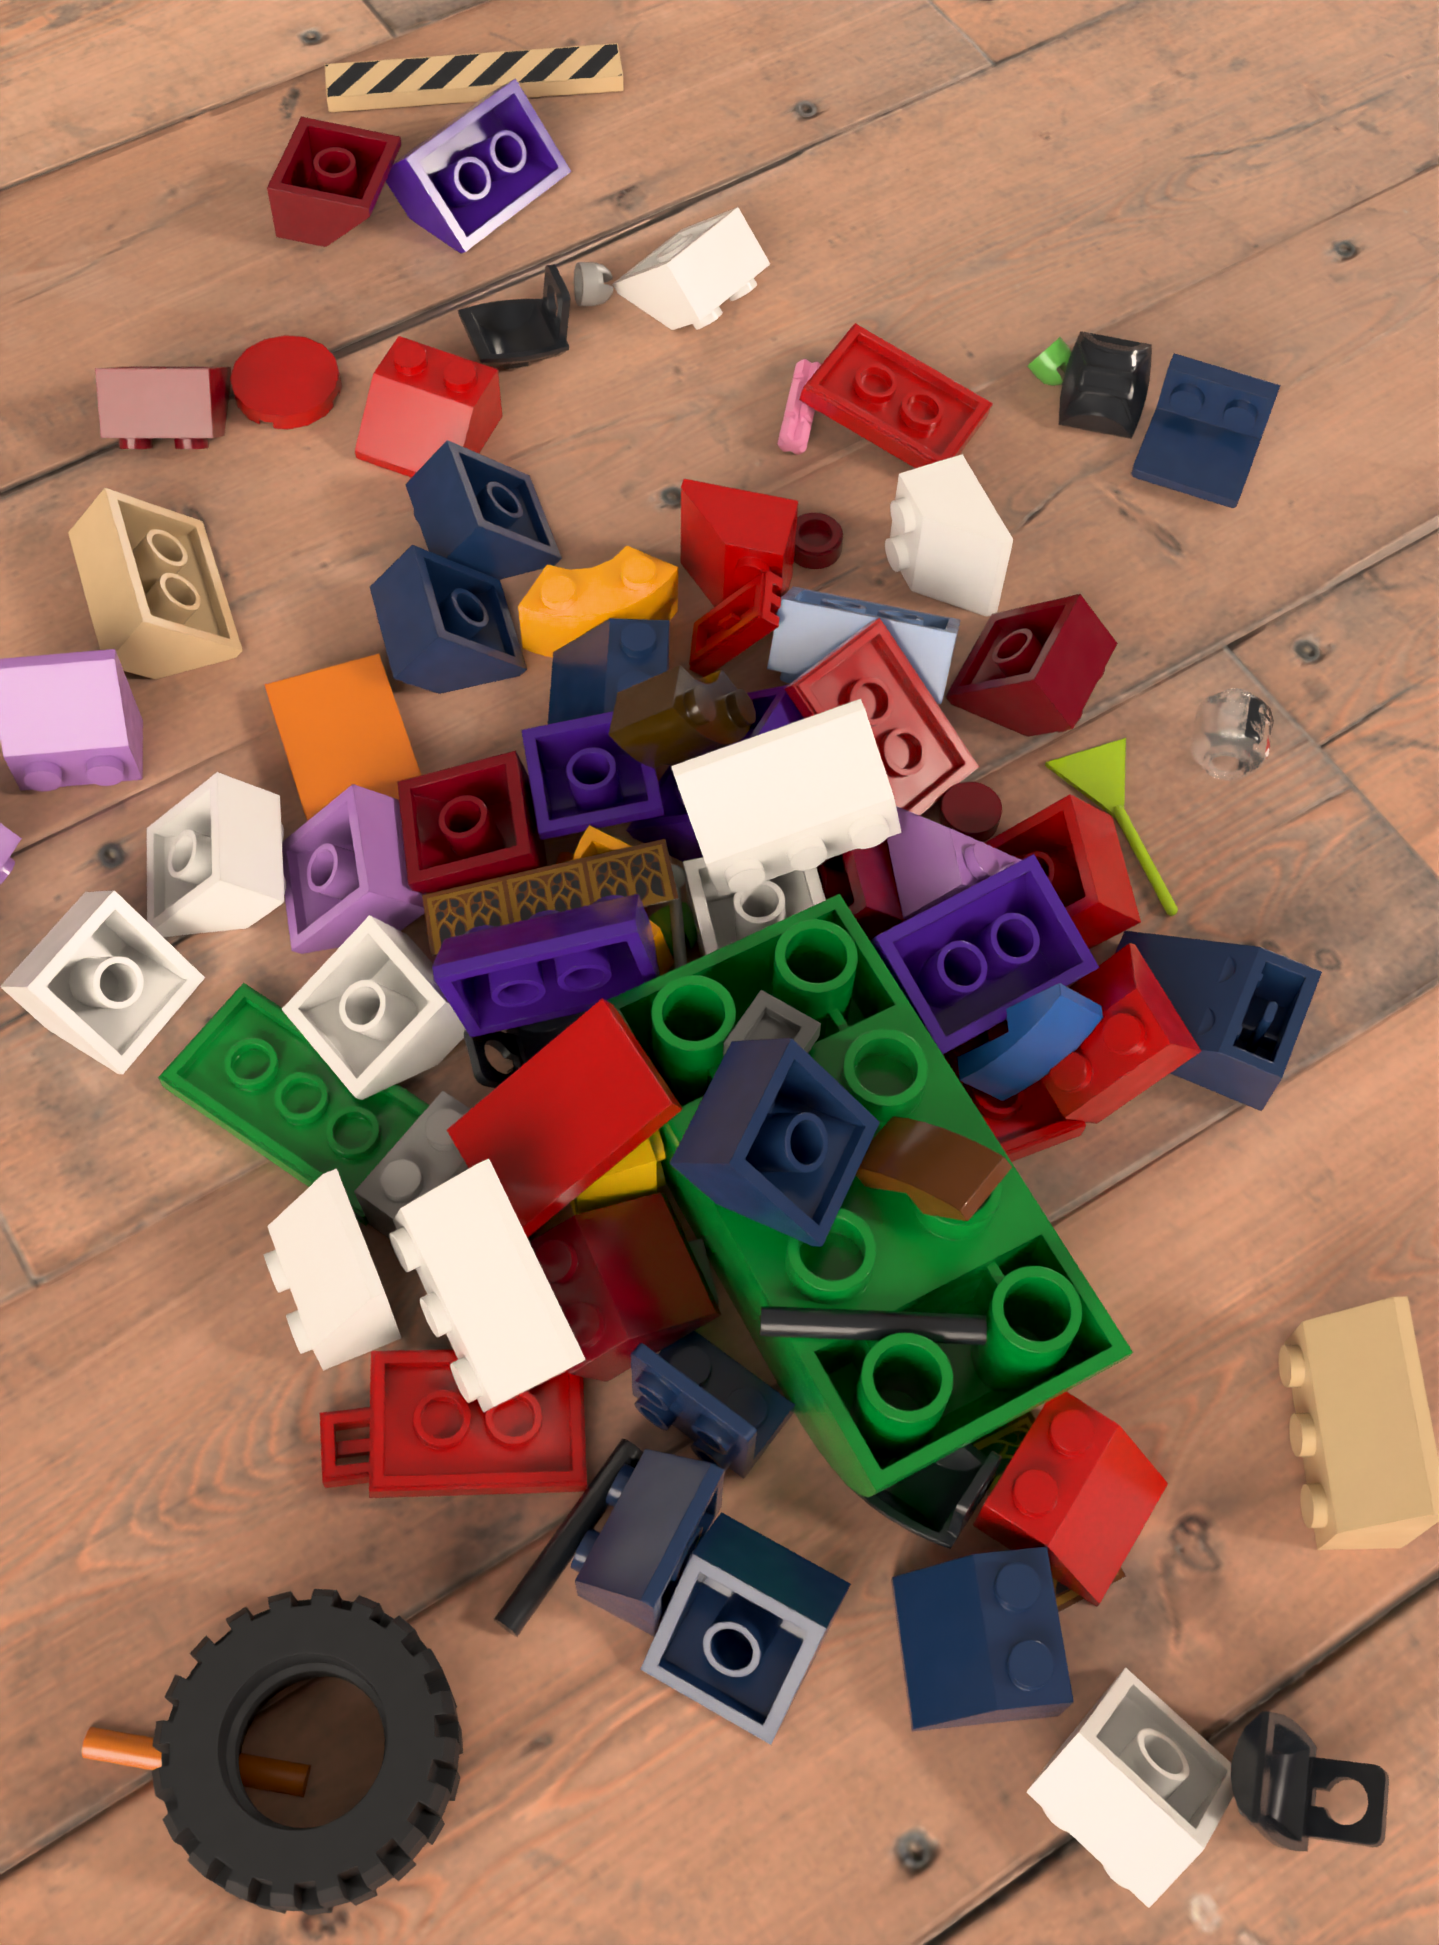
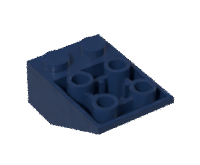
(1238, 1007)

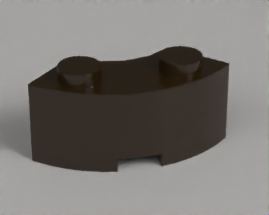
(680, 717)

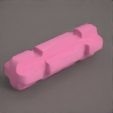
(797, 415)

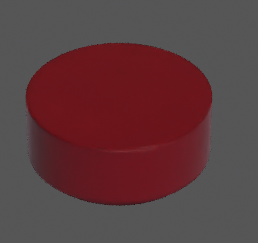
(817, 541)
(971, 810)

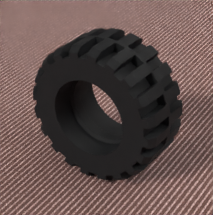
(214, 1707)

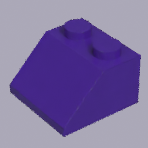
(586, 778)

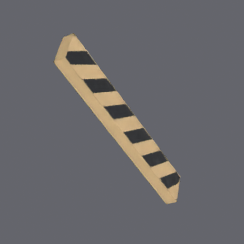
(472, 77)

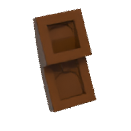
(934, 1166)

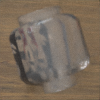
(1231, 734)

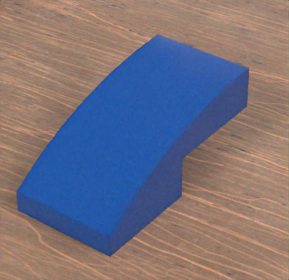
(1039, 1037)

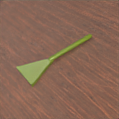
(1101, 778)

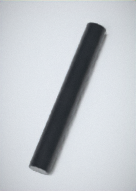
(871, 1324)
(565, 1542)

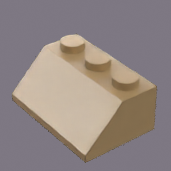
(152, 587)
(1362, 1427)

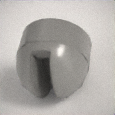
(589, 284)

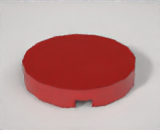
(286, 381)

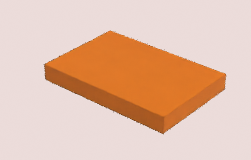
(342, 731)

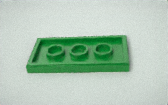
(282, 1099)

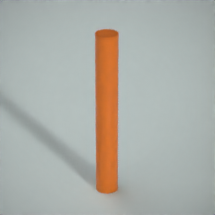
(138, 1752)

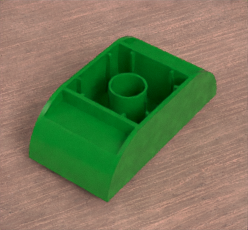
(901, 1399)

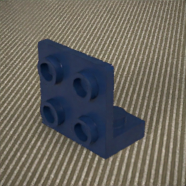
(1205, 430)
(709, 1400)

